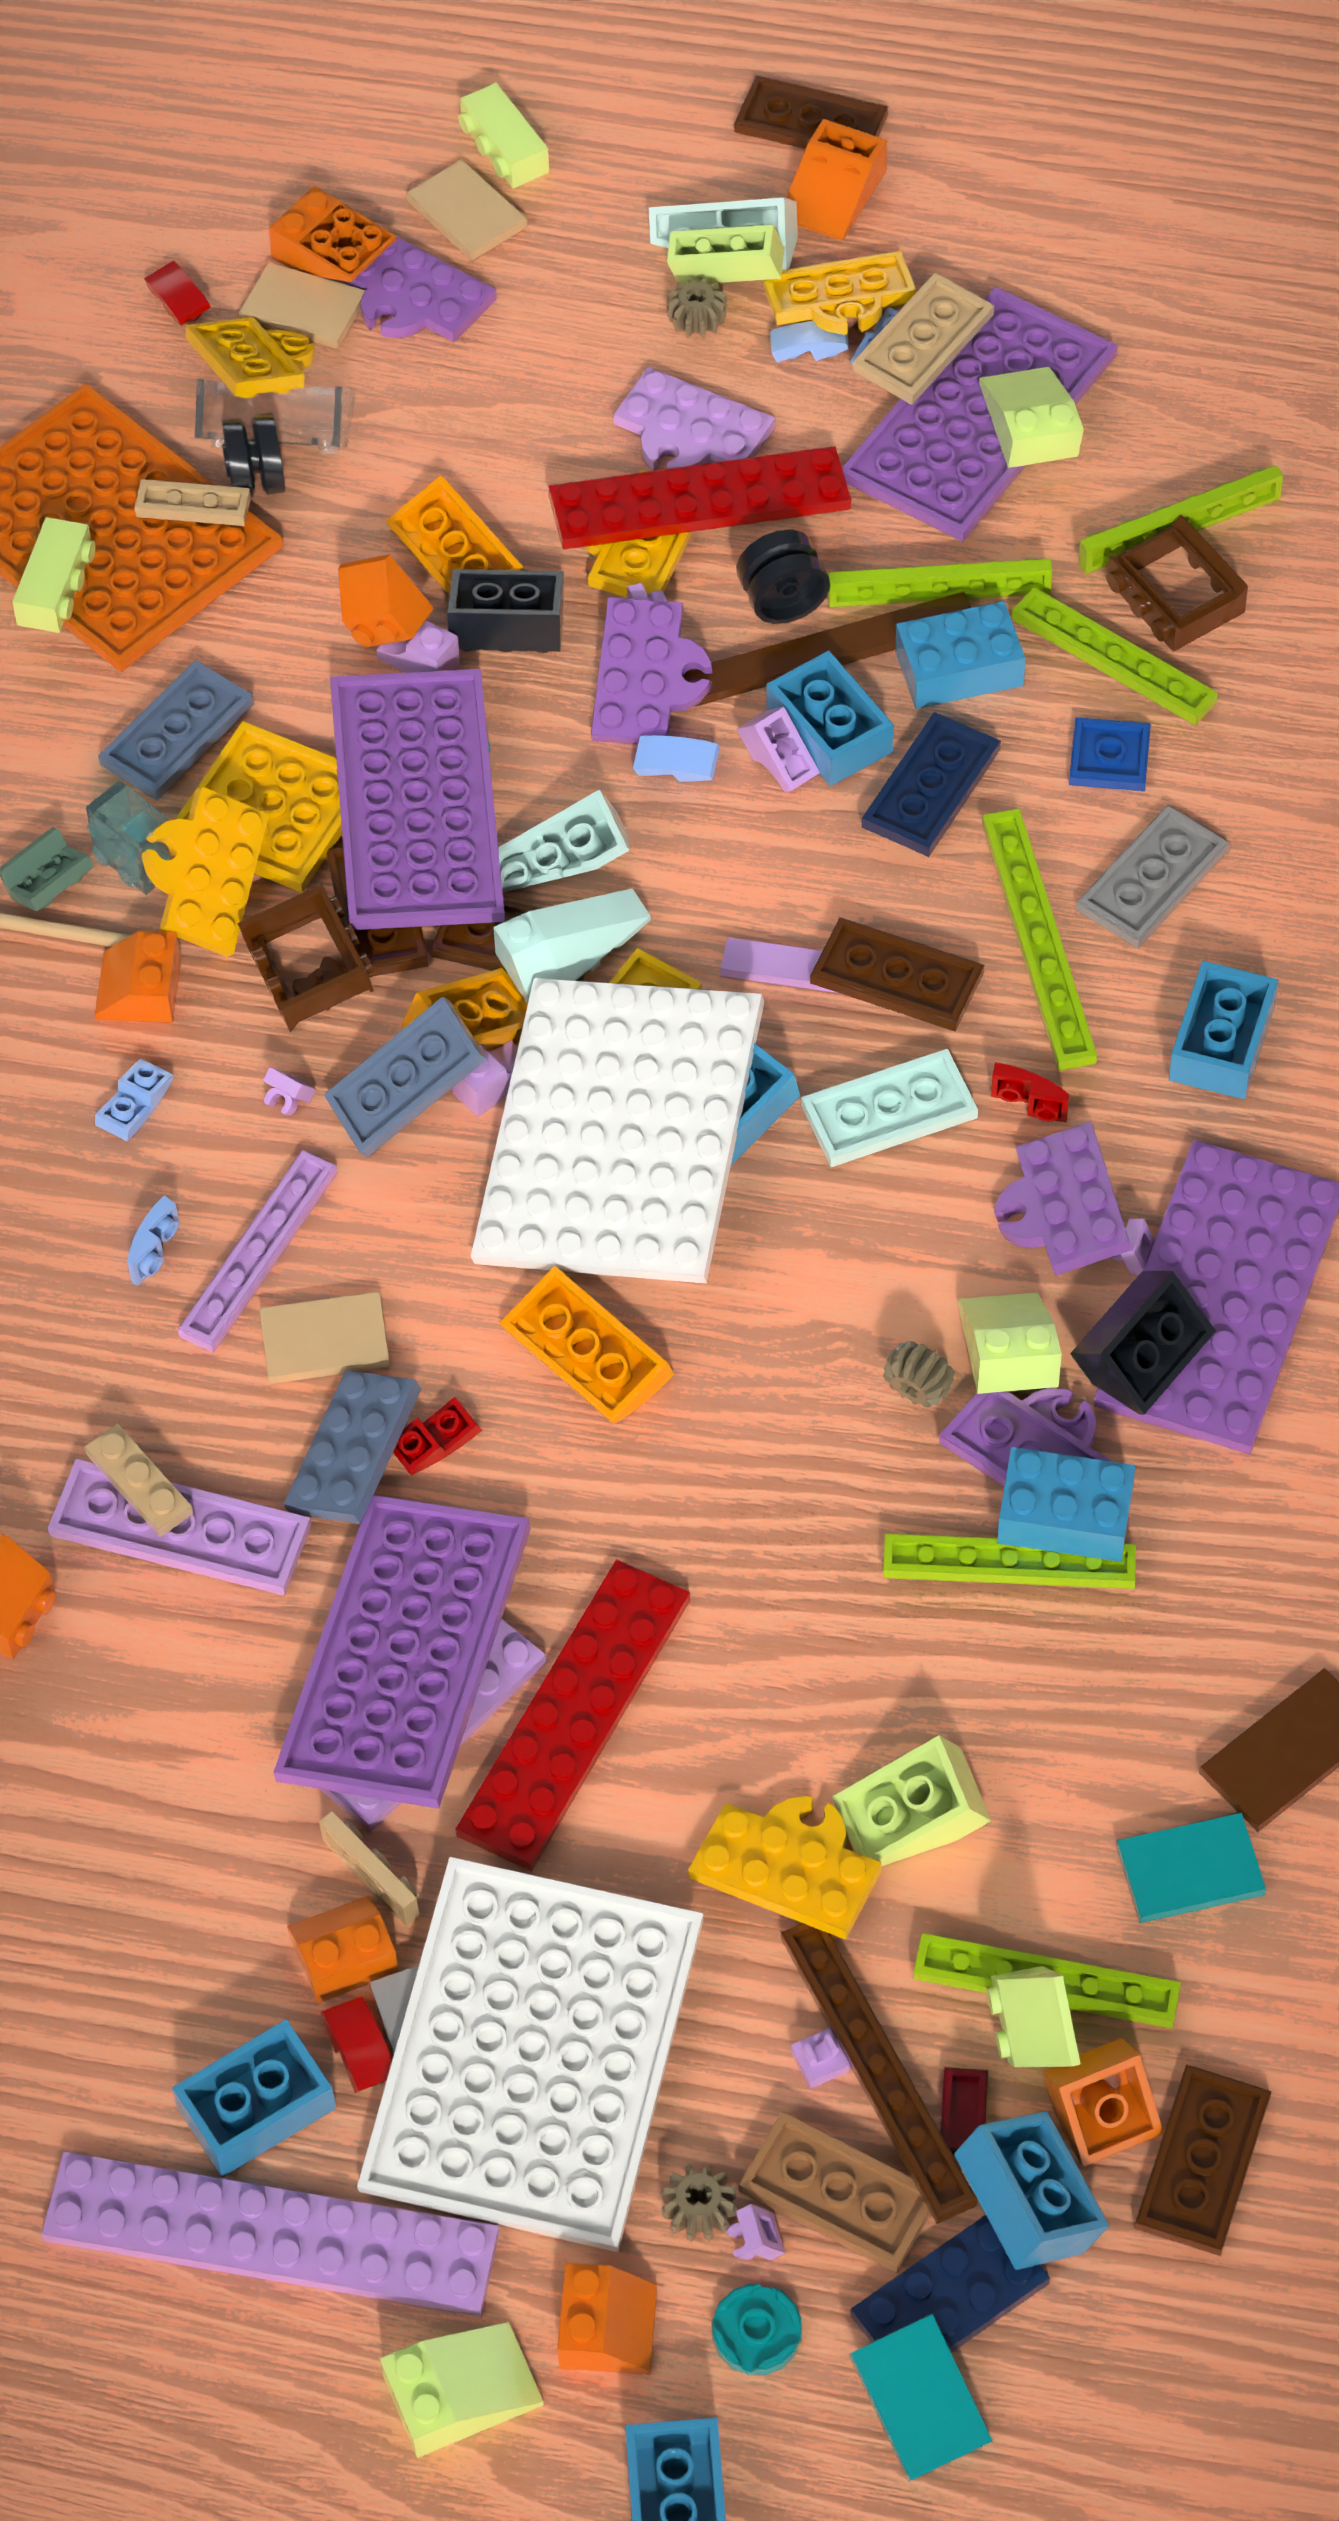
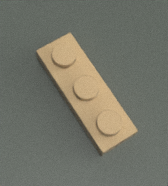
(192, 502)
(139, 1480)
(370, 1867)

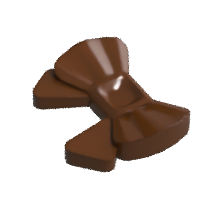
(328, 970)

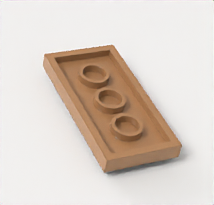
(837, 2191)

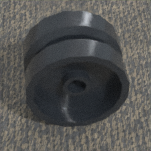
(252, 456)
(783, 576)

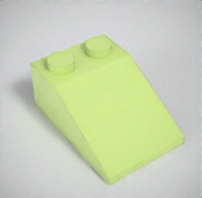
(1032, 416)
(1010, 1342)
(913, 1804)
(1033, 2019)
(459, 2385)

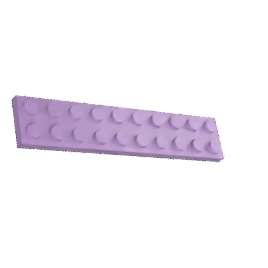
(271, 2233)

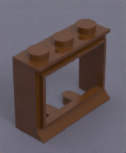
(1152, 607)
(291, 916)

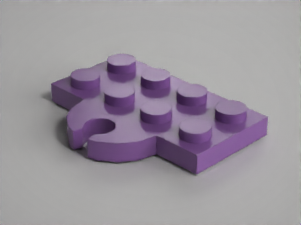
(420, 294)
(645, 671)
(1064, 1201)
(999, 1421)

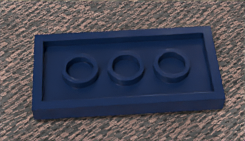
(931, 784)
(961, 2283)

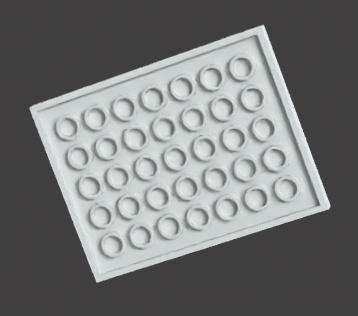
(618, 1130)
(532, 2054)

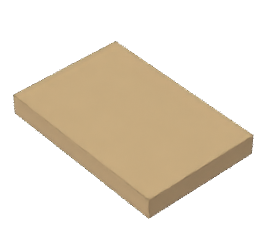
(466, 210)
(303, 304)
(324, 1337)

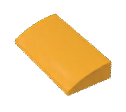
(448, 534)
(587, 1346)

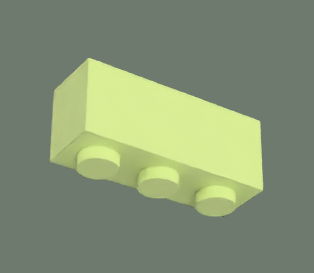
(503, 135)
(726, 254)
(53, 575)

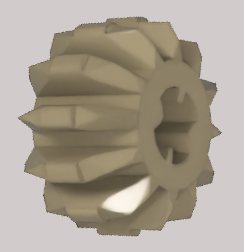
(696, 307)
(918, 1374)
(699, 2216)

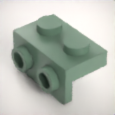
(43, 870)

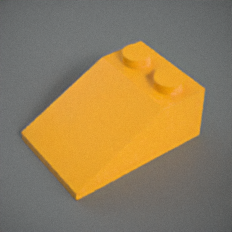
(485, 1003)

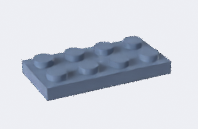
(176, 730)
(405, 1076)
(352, 1447)

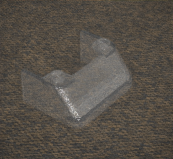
(301, 416)

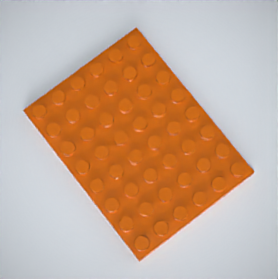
(146, 573)

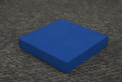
(1109, 754)

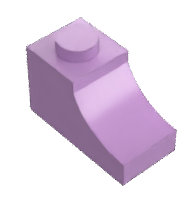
(428, 651)
(779, 748)
(489, 1081)

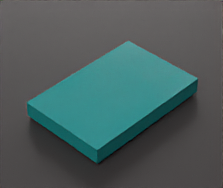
(1190, 1868)
(920, 2397)

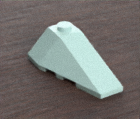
(773, 211)
(564, 844)
(567, 937)

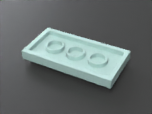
(889, 1107)

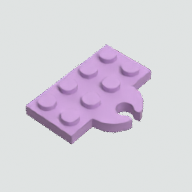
(690, 423)

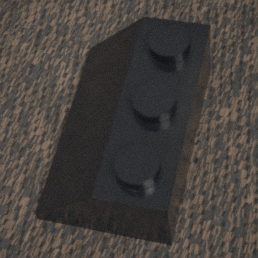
(507, 610)
(1144, 1340)

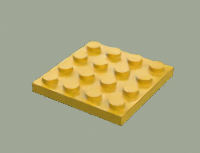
(290, 785)

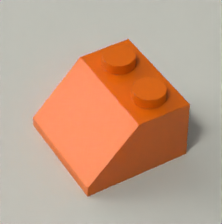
(380, 601)
(140, 978)
(24, 1596)
(343, 1948)
(1104, 2101)
(606, 2320)

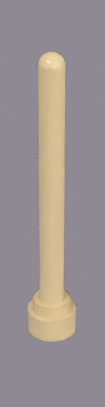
(61, 930)

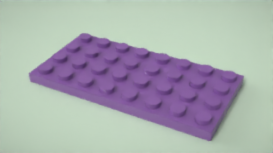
(943, 450)
(416, 799)
(1247, 1253)
(403, 1652)

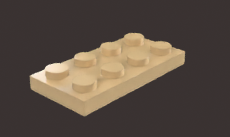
(923, 338)

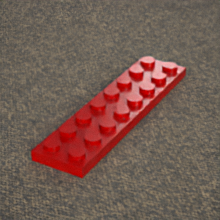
(699, 497)
(573, 1715)

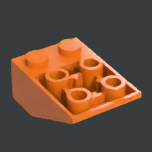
(837, 178)
(327, 238)

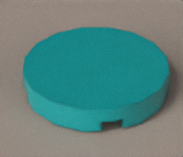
(757, 2329)

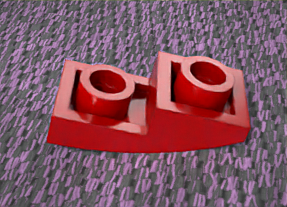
(178, 293)
(1043, 1097)
(436, 1438)
(359, 2043)

